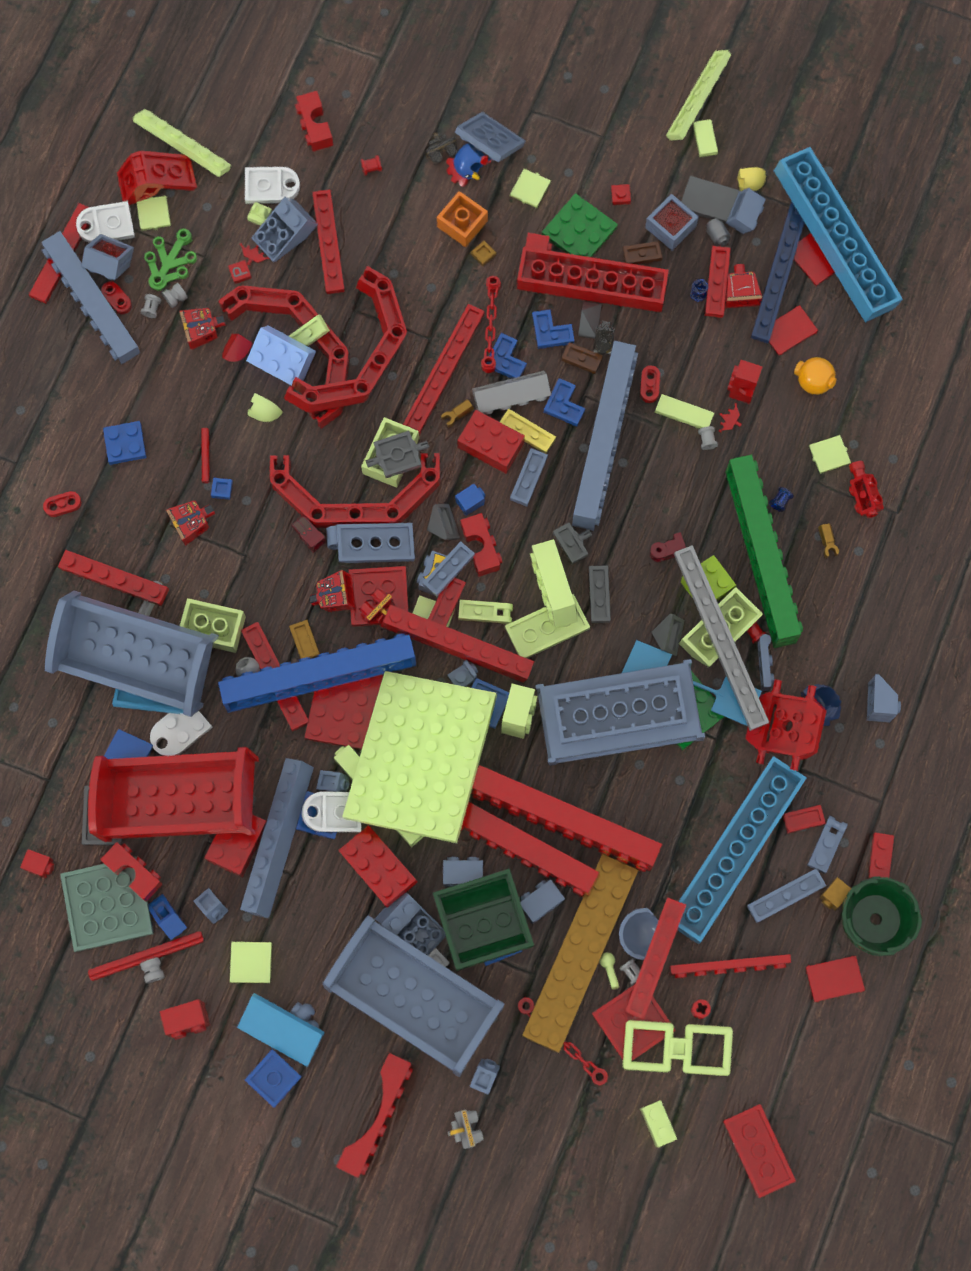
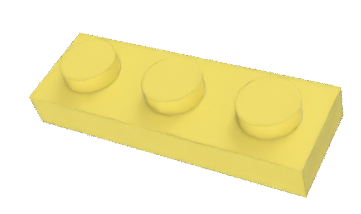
(533, 434)

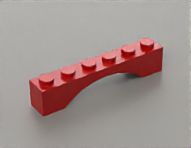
(356, 1155)

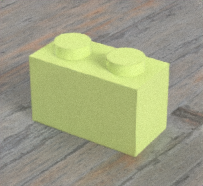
(658, 1124)

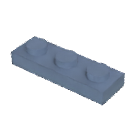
(528, 477)
(448, 569)

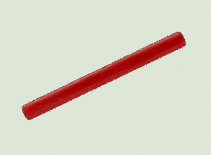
(137, 958)

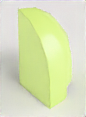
(263, 409)

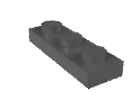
(599, 594)

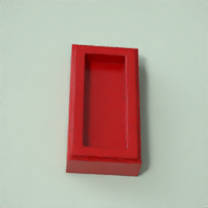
(803, 819)

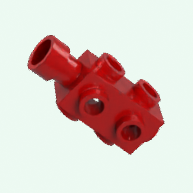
(865, 491)

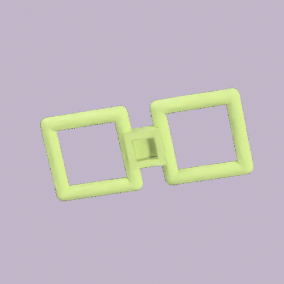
(678, 1048)

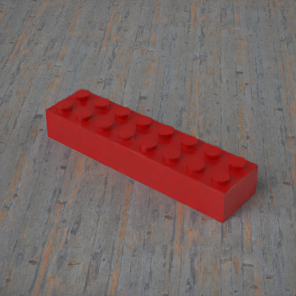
(592, 279)

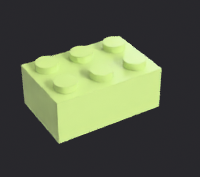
(386, 429)
(217, 620)
(519, 711)

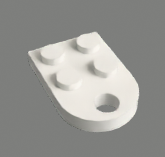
(269, 184)
(109, 219)
(179, 731)
(329, 815)

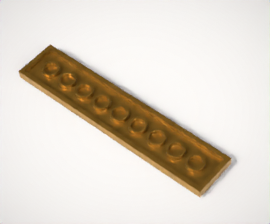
(579, 955)

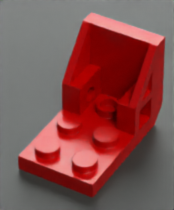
(148, 172)

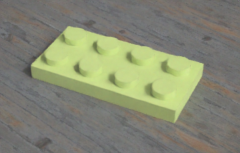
(536, 633)

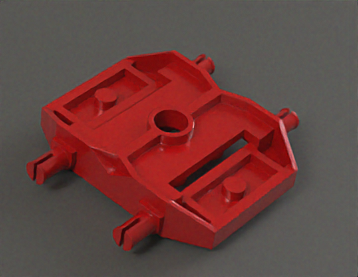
(807, 721)

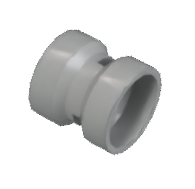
(174, 295)
(152, 970)

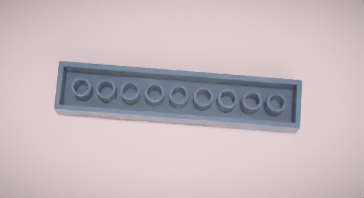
(605, 436)

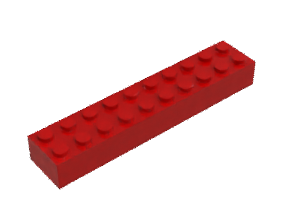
(565, 818)

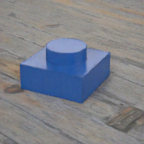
(221, 488)

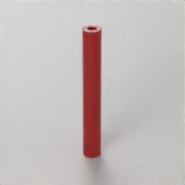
(205, 454)

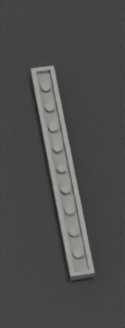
(721, 638)

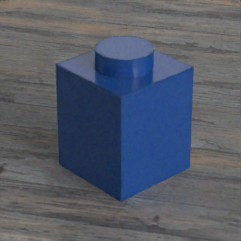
(470, 499)

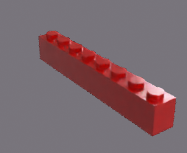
(457, 643)
(529, 850)

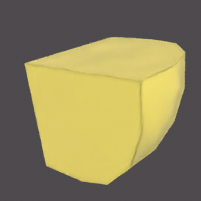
(751, 178)

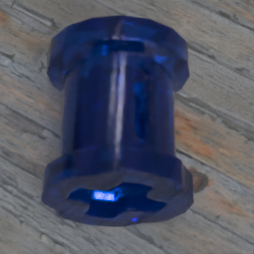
(694, 291)
(781, 499)

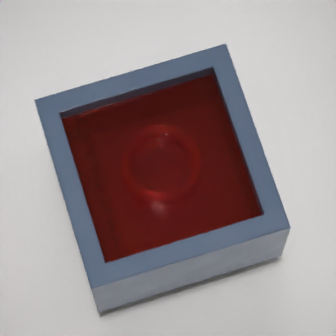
(671, 222)
(107, 257)

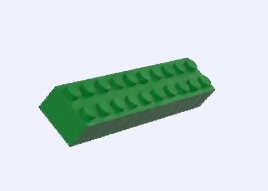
(763, 551)

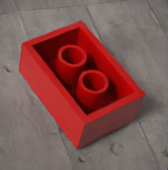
(491, 441)
(236, 850)

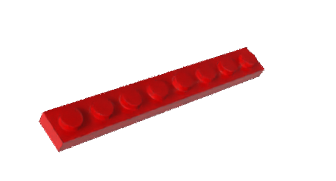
(444, 368)

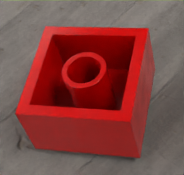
(184, 1019)

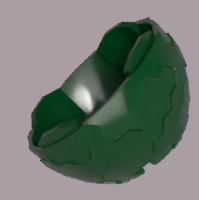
(894, 906)

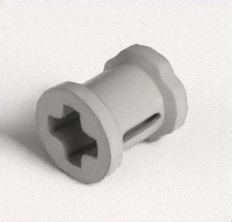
(146, 310)
(708, 439)
(626, 968)

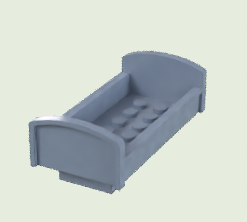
(129, 651)
(619, 713)
(412, 995)

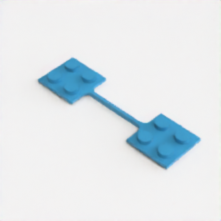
(648, 657)

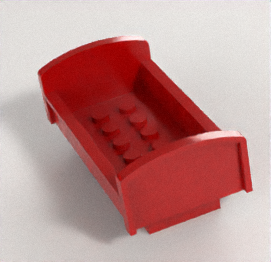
(172, 795)

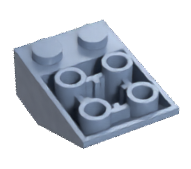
(284, 229)
(412, 924)

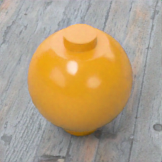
(815, 375)

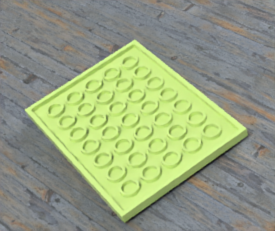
(420, 756)

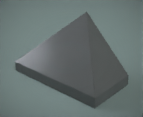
(589, 319)
(443, 522)
(669, 634)

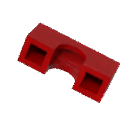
(317, 133)
(744, 381)
(477, 529)
(145, 882)

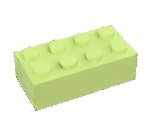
(553, 584)

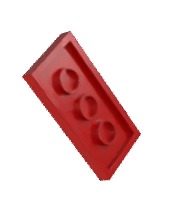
(378, 866)
(759, 1151)

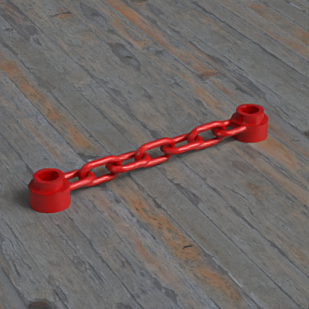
(489, 368)
(566, 1045)

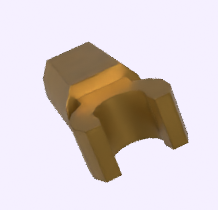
(458, 412)
(828, 539)

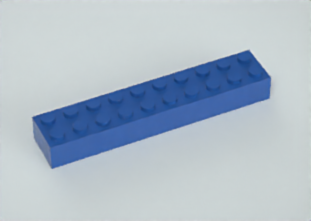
(317, 673)

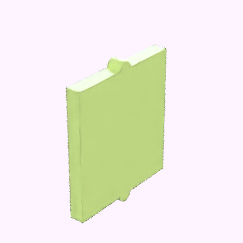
(530, 188)
(153, 213)
(829, 454)

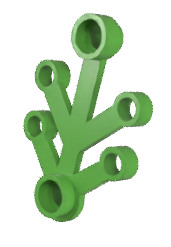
(170, 261)

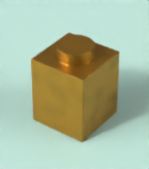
(835, 894)

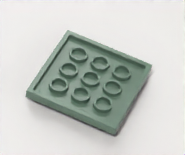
(104, 907)

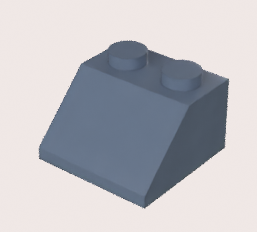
(881, 701)

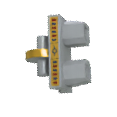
(462, 1129)

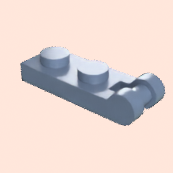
(765, 662)
(827, 845)

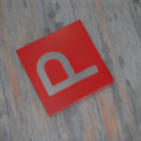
(239, 272)

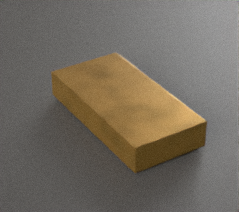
(304, 640)

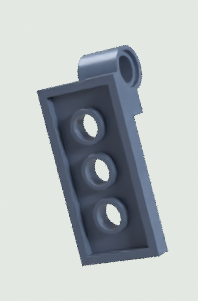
(340, 538)

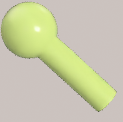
(607, 961)

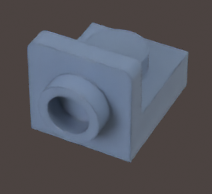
(463, 675)
(332, 782)
(211, 906)
(485, 1075)

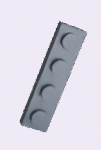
(786, 895)

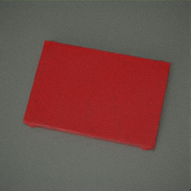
(812, 260)
(791, 330)
(835, 978)

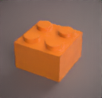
(462, 219)

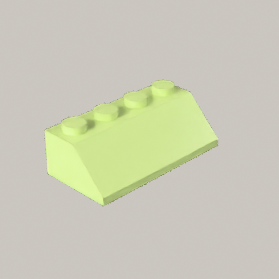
(739, 617)

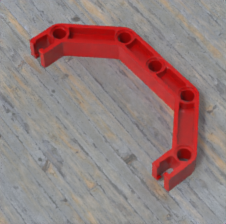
(279, 302)
(346, 392)
(370, 513)

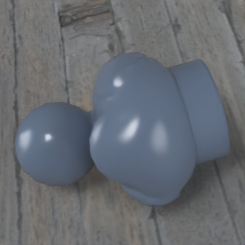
(304, 1012)

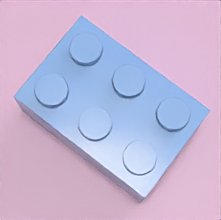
(280, 355)

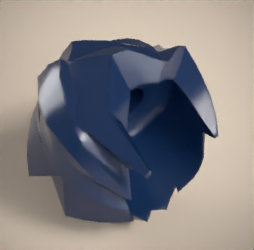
(829, 700)

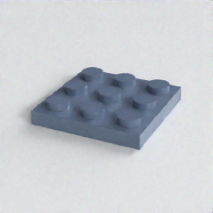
(490, 137)

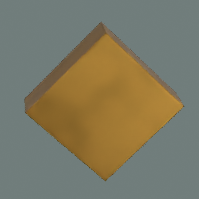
(483, 253)

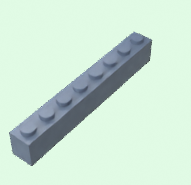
(92, 300)
(277, 838)

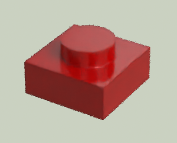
(620, 194)

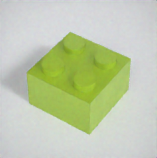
(717, 577)

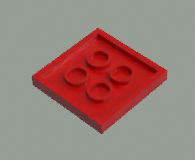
(368, 580)
(613, 1021)

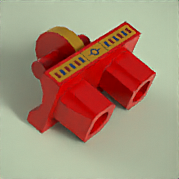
(369, 612)

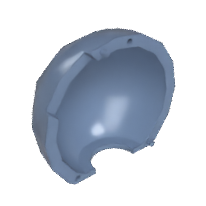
(637, 932)

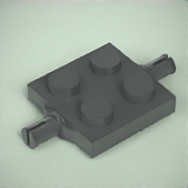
(397, 454)

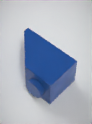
(166, 917)

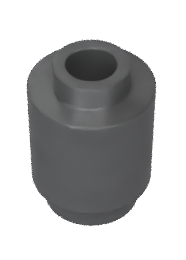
(718, 232)

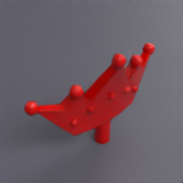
(252, 254)
(730, 419)

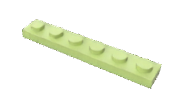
(698, 95)
(182, 143)

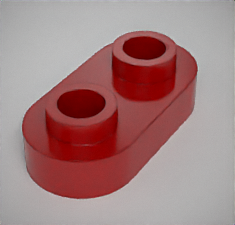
(115, 297)
(650, 385)
(62, 502)

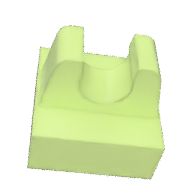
(259, 213)

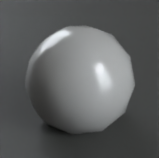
(246, 665)

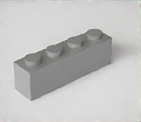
(511, 392)

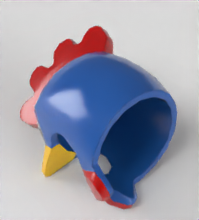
(466, 164)

